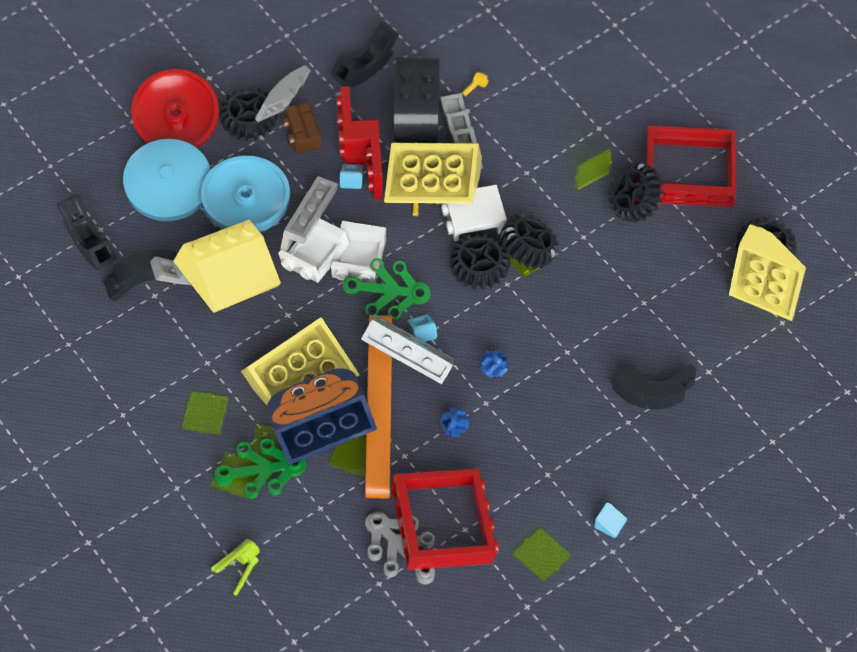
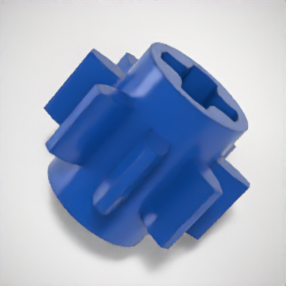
(494, 363)
(454, 422)

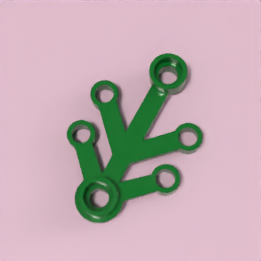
(389, 290)
(263, 469)

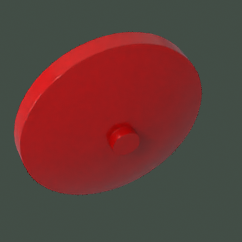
(175, 107)

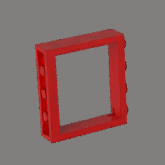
(701, 138)
(451, 556)

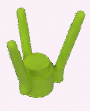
(244, 553)

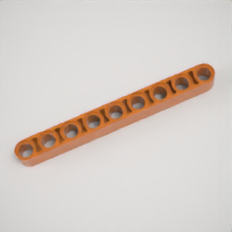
(379, 403)

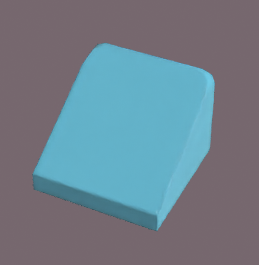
(351, 176)
(423, 327)
(610, 520)

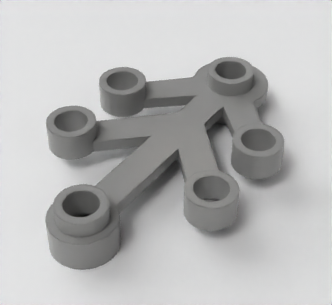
(395, 544)

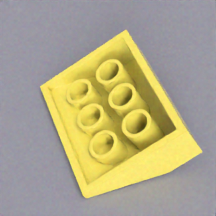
(433, 173)
(228, 265)
(767, 273)
(296, 360)

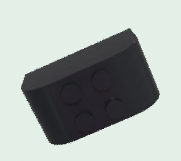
(416, 100)

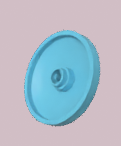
(165, 179)
(245, 190)

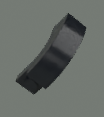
(370, 60)
(84, 234)
(133, 271)
(650, 393)

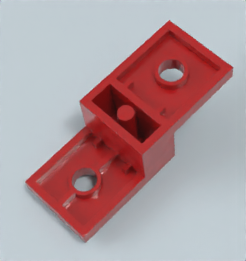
(360, 142)

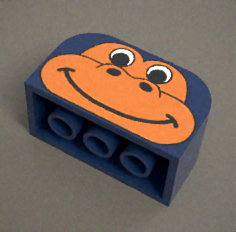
(319, 414)

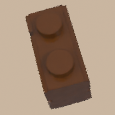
(302, 127)

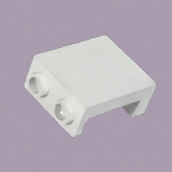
(483, 214)
(365, 244)
(317, 253)

